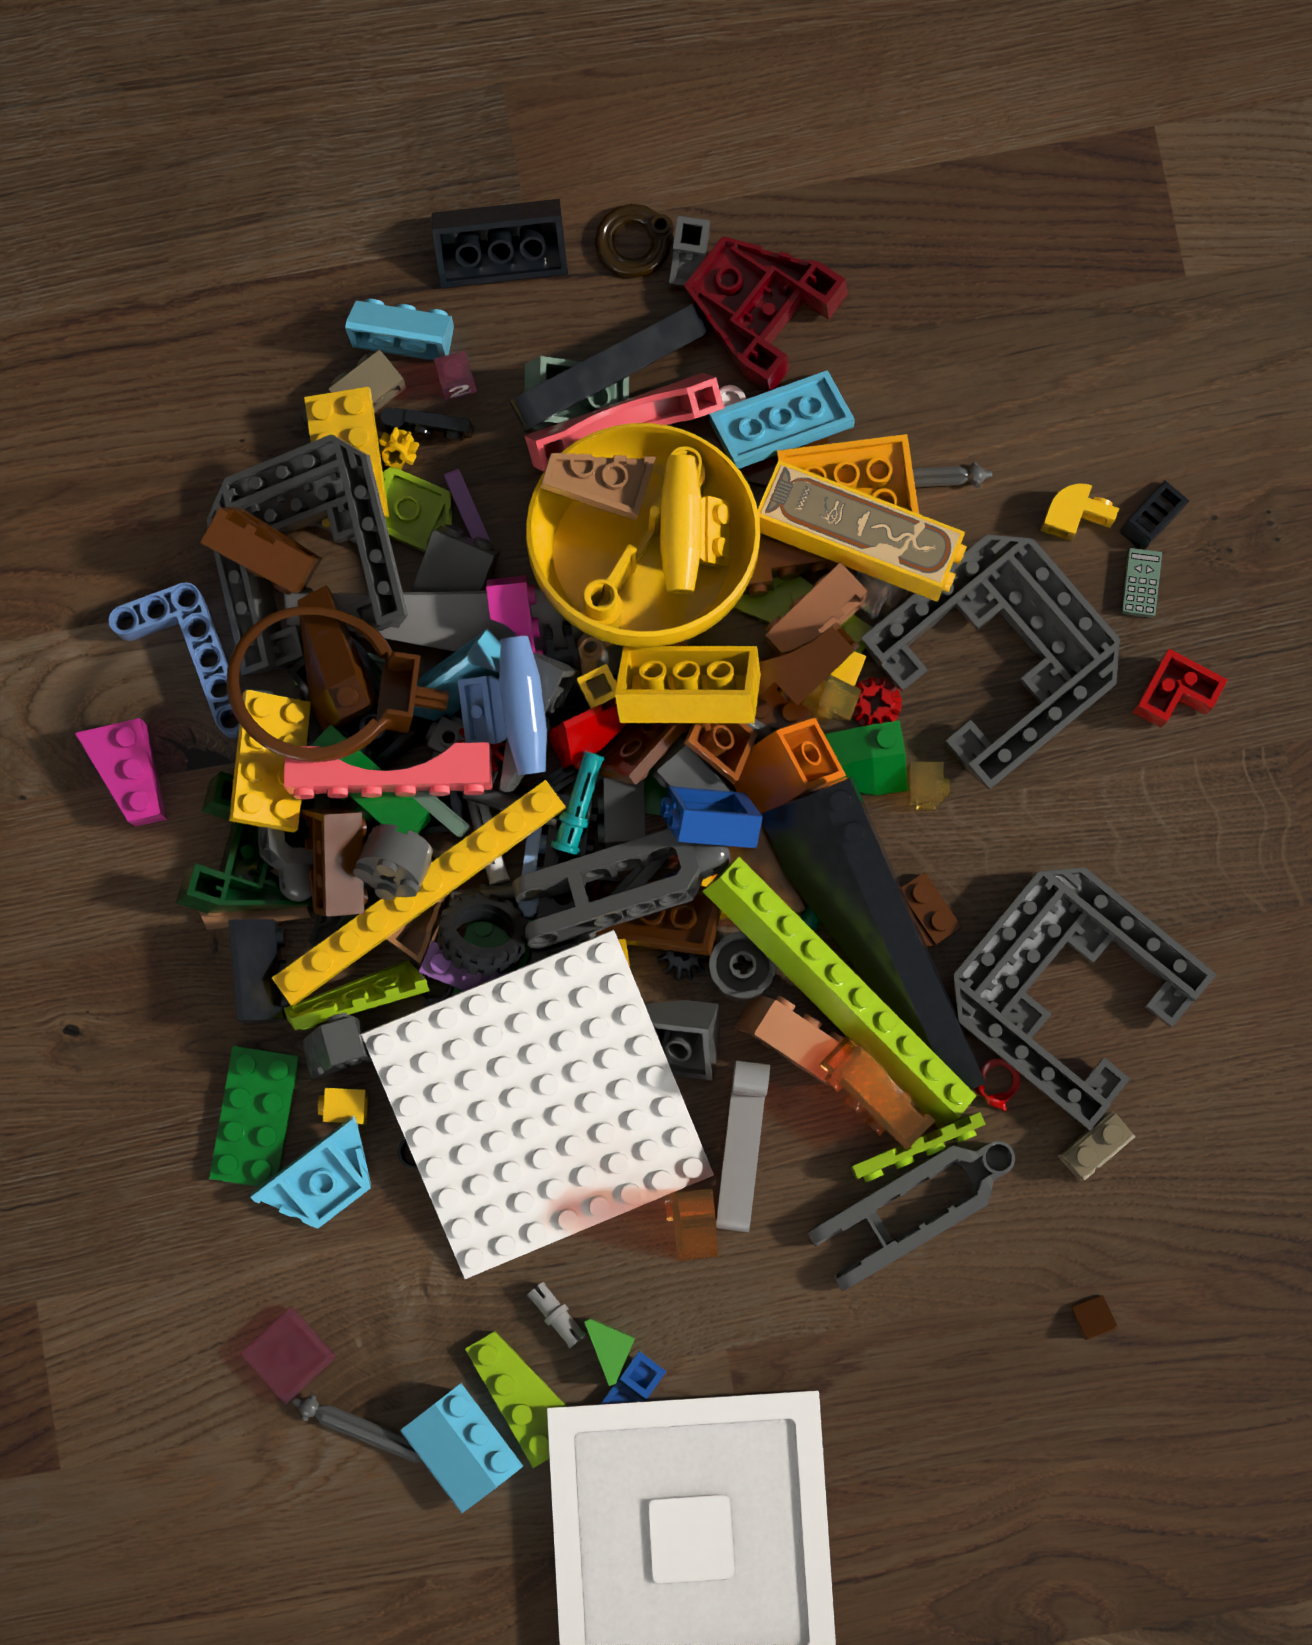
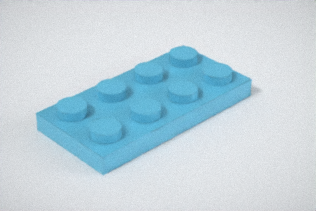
(781, 419)

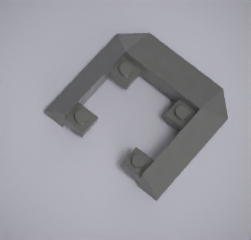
(292, 493)
(1046, 611)
(1046, 915)

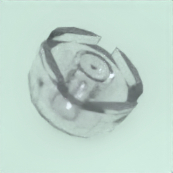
(881, 597)

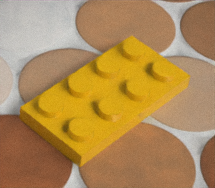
(351, 418)
(259, 773)

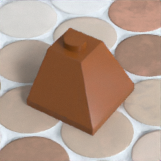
(722, 746)

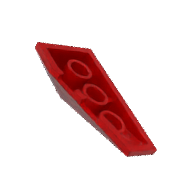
(585, 732)

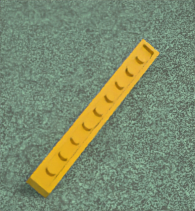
(442, 877)

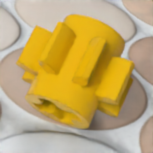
(398, 448)

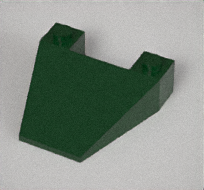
(243, 875)

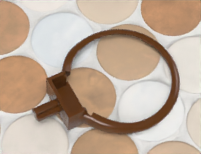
(396, 695)

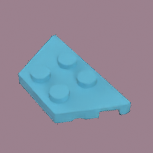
(321, 1178)

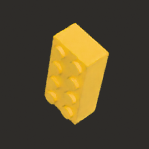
(688, 684)

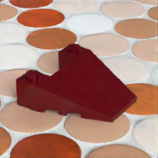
(753, 295)

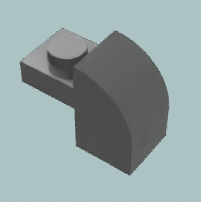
(689, 248)

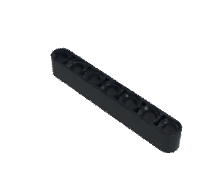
(609, 367)

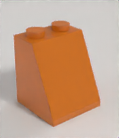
(788, 766)

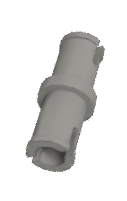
(556, 1314)

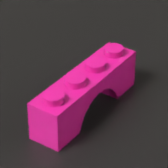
(510, 604)

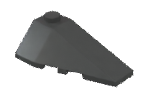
(556, 684)
(687, 1036)

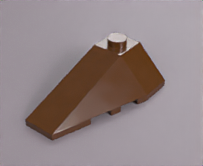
(334, 670)

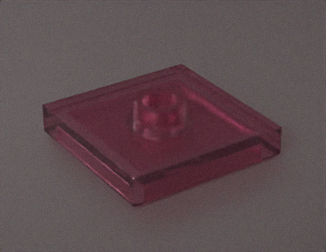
(288, 1355)

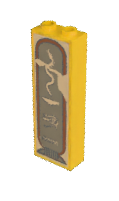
(860, 531)

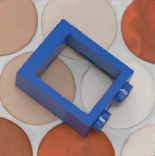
(711, 817)

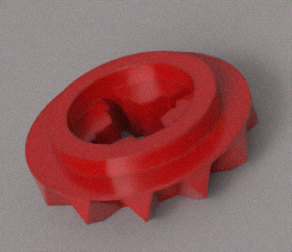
(890, 697)

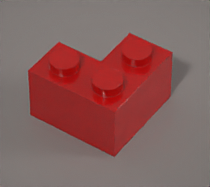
(1177, 681)

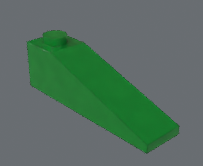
(873, 757)

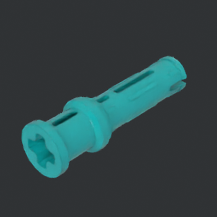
(577, 821)

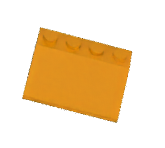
(869, 465)

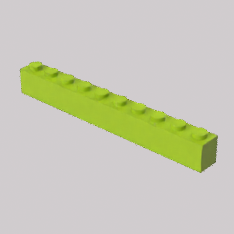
(838, 992)

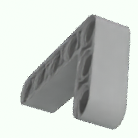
(742, 1145)

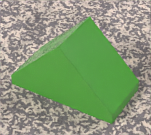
(611, 1347)

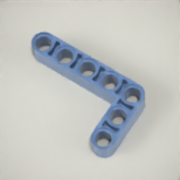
(198, 646)

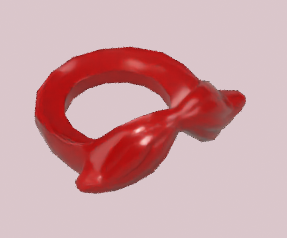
(1000, 1099)

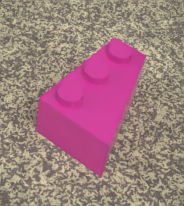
(128, 768)

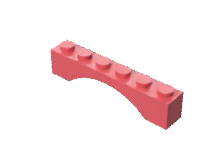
(663, 406)
(459, 768)

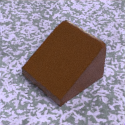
(1094, 1317)

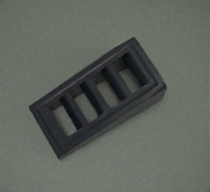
(1139, 530)

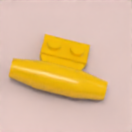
(692, 526)

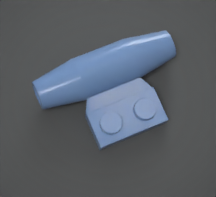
(508, 707)

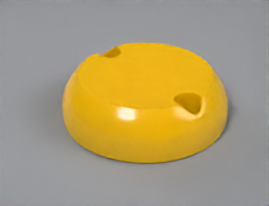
(616, 562)

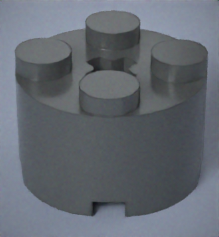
(394, 862)
(730, 981)

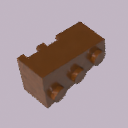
(261, 549)
(335, 847)

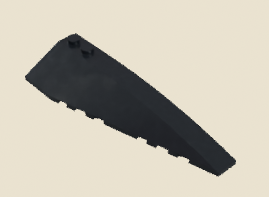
(850, 885)

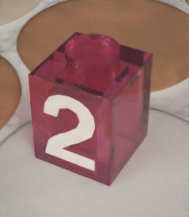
(455, 375)

